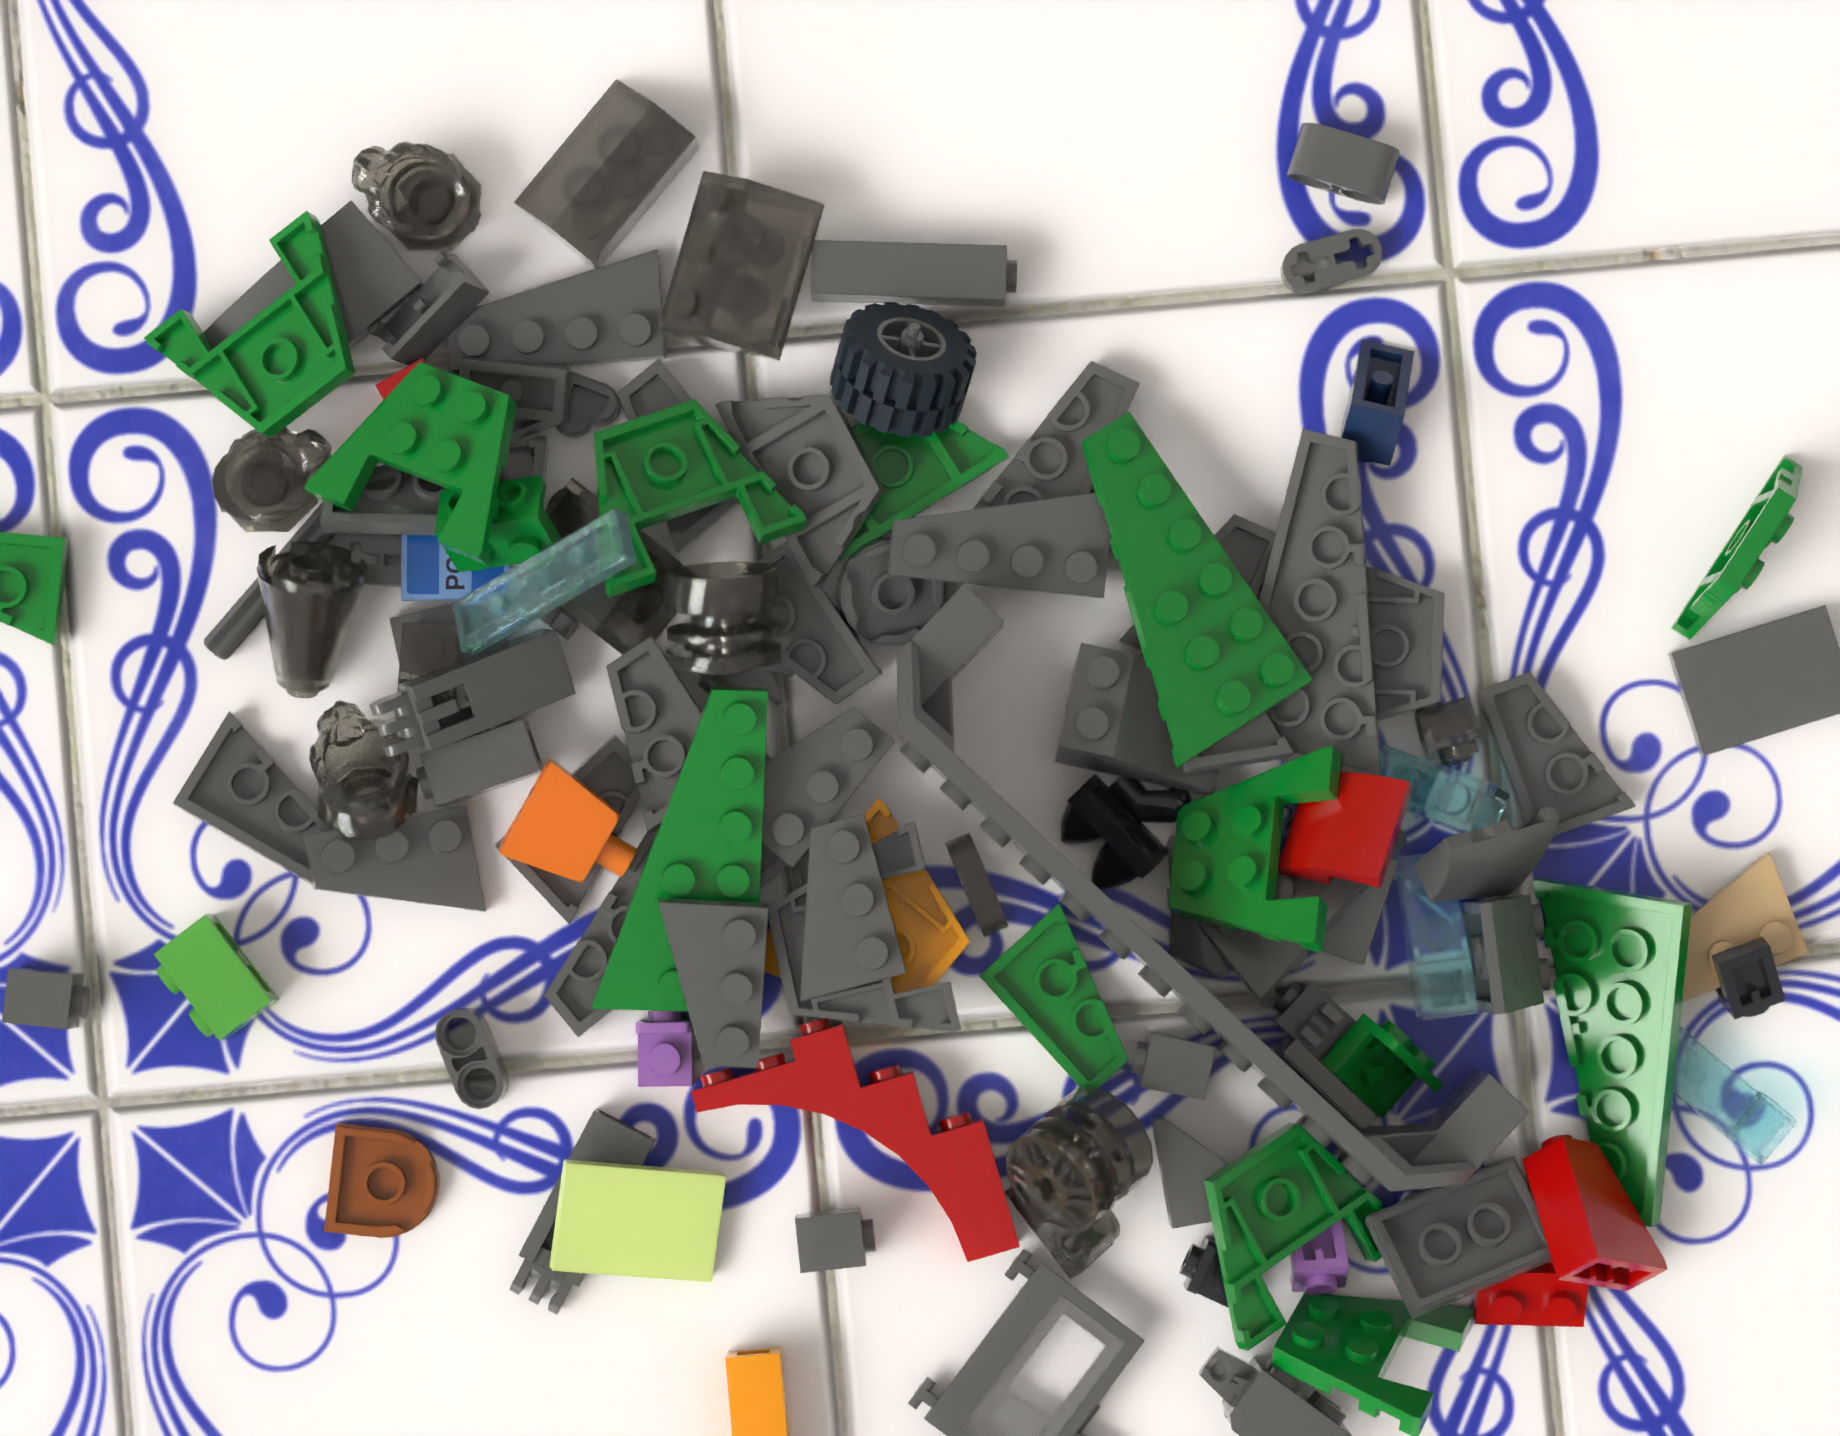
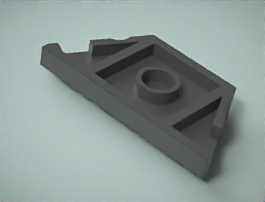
(816, 465)

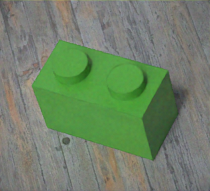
(214, 978)

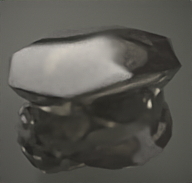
(419, 194)
(266, 477)
(358, 784)

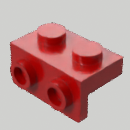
(1532, 1300)

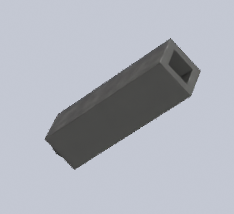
(911, 273)

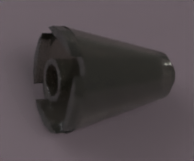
(308, 611)

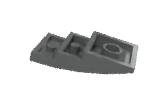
(365, 272)

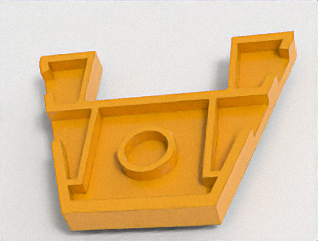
(922, 918)

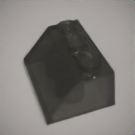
(608, 173)
(741, 266)

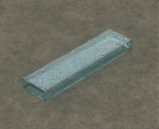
(544, 582)

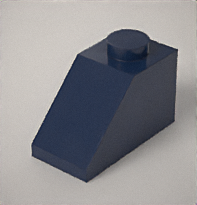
(1377, 400)

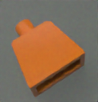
(566, 828)

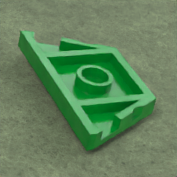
(919, 472)
(1739, 559)

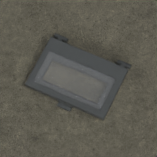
(1037, 1364)

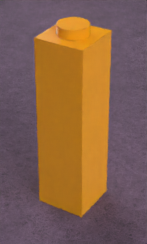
(757, 1392)

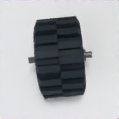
(902, 369)

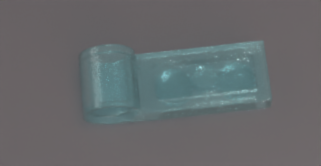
(1728, 1101)

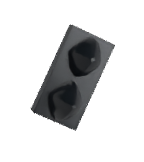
(1129, 845)

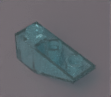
(1444, 794)
(1435, 949)

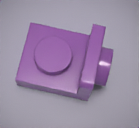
(665, 1050)
(1321, 1263)

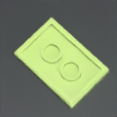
(637, 1221)

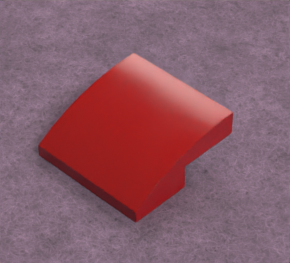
(1347, 835)

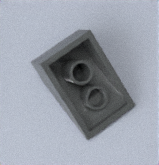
(1117, 724)
(1505, 952)

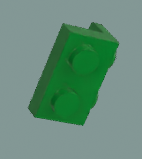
(520, 527)
(1379, 1064)

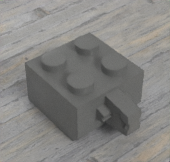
(1267, 1400)

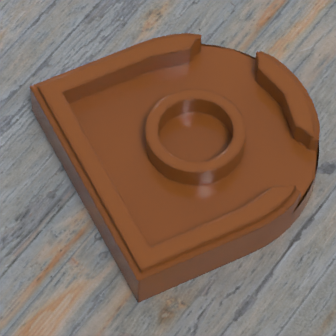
(379, 1182)

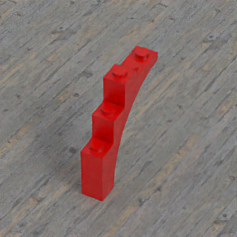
(824, 1080)

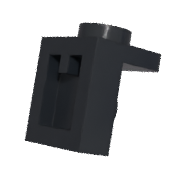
(1748, 979)
(1204, 1272)

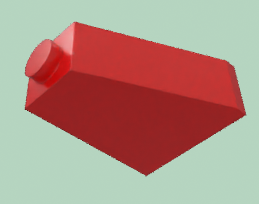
(1589, 1217)

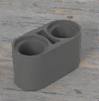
(1343, 163)
(462, 1061)

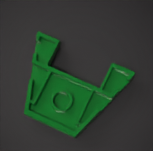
(281, 356)
(438, 432)
(673, 467)
(1231, 853)
(1269, 1208)
(1352, 1343)

